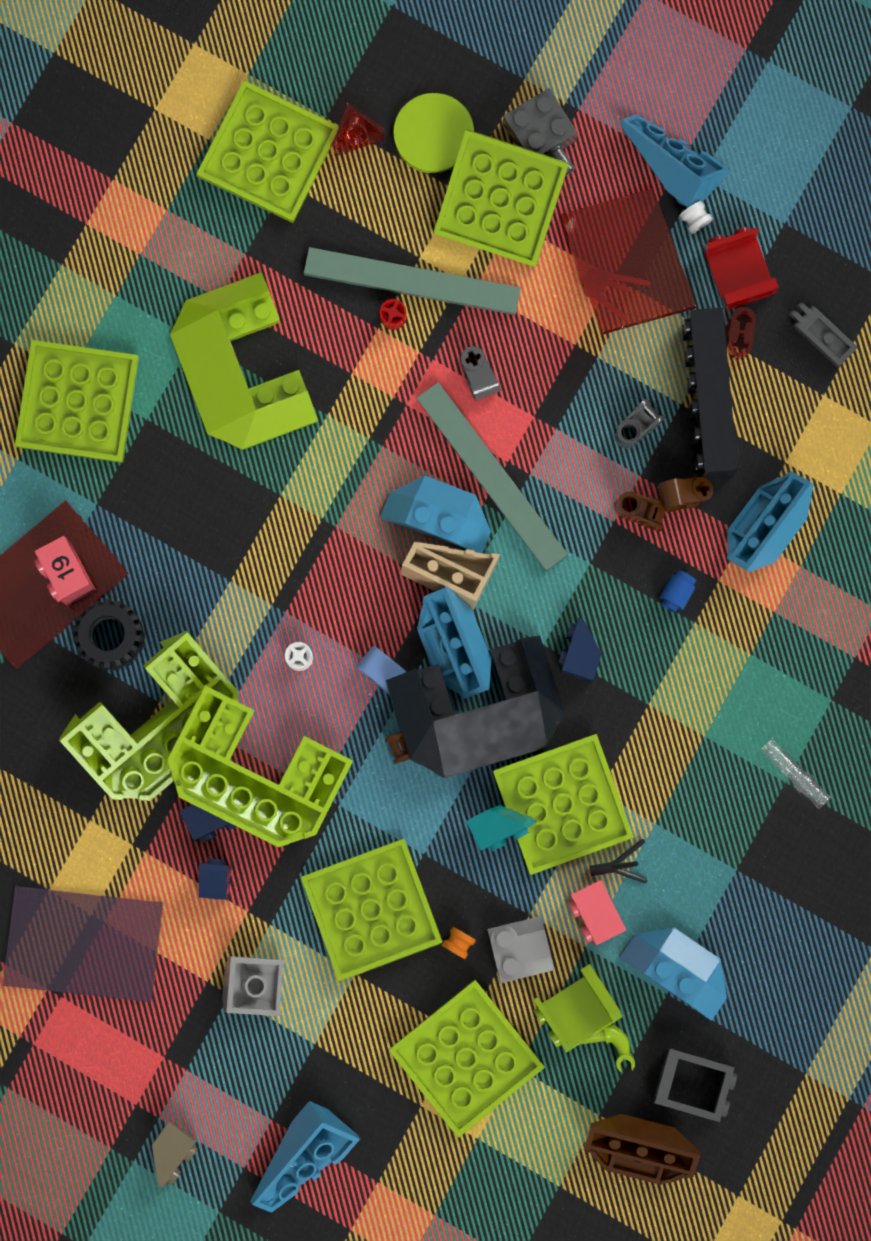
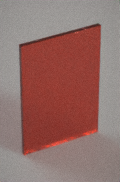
(628, 261)
(27, 608)

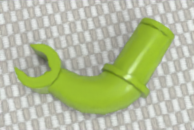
(619, 1039)

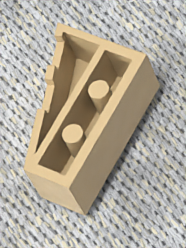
(444, 567)

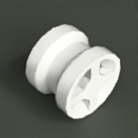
(696, 217)
(295, 653)

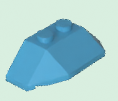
(439, 513)
(769, 522)
(455, 642)
(680, 968)

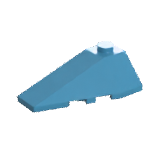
(681, 171)

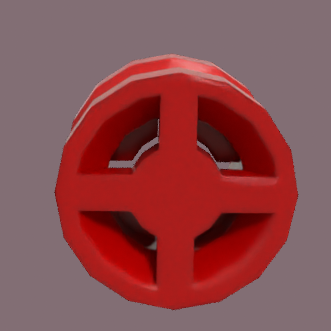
(394, 309)

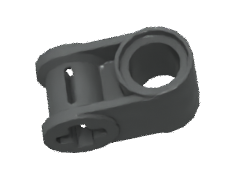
(480, 377)
(641, 422)

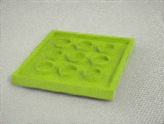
(268, 151)
(501, 198)
(77, 401)
(570, 800)
(371, 910)
(466, 1058)

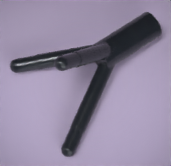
(617, 867)

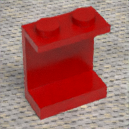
(739, 268)

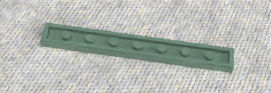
(412, 281)
(492, 477)

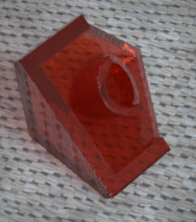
(356, 131)

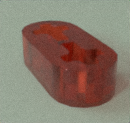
(735, 332)

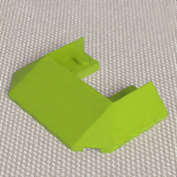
(214, 375)
(137, 763)
(241, 797)

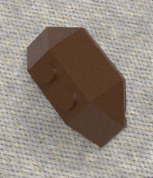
(642, 1149)

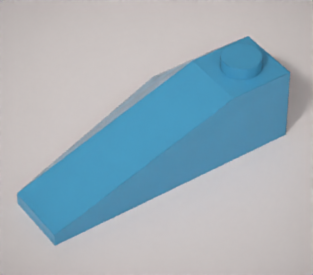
(308, 1147)

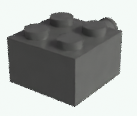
(542, 127)

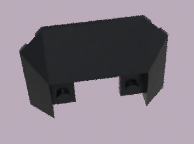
(487, 734)

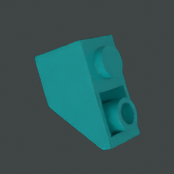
(498, 824)

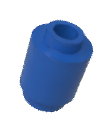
(677, 591)

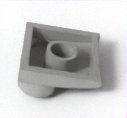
(520, 949)
(252, 986)

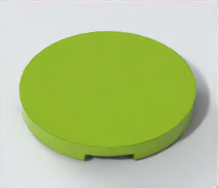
(431, 132)

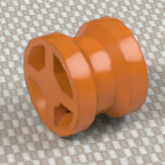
(458, 942)

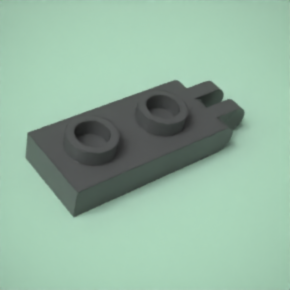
(823, 334)

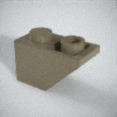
(170, 1150)

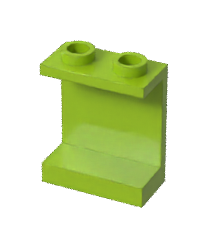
(578, 1011)

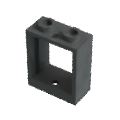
(667, 1075)

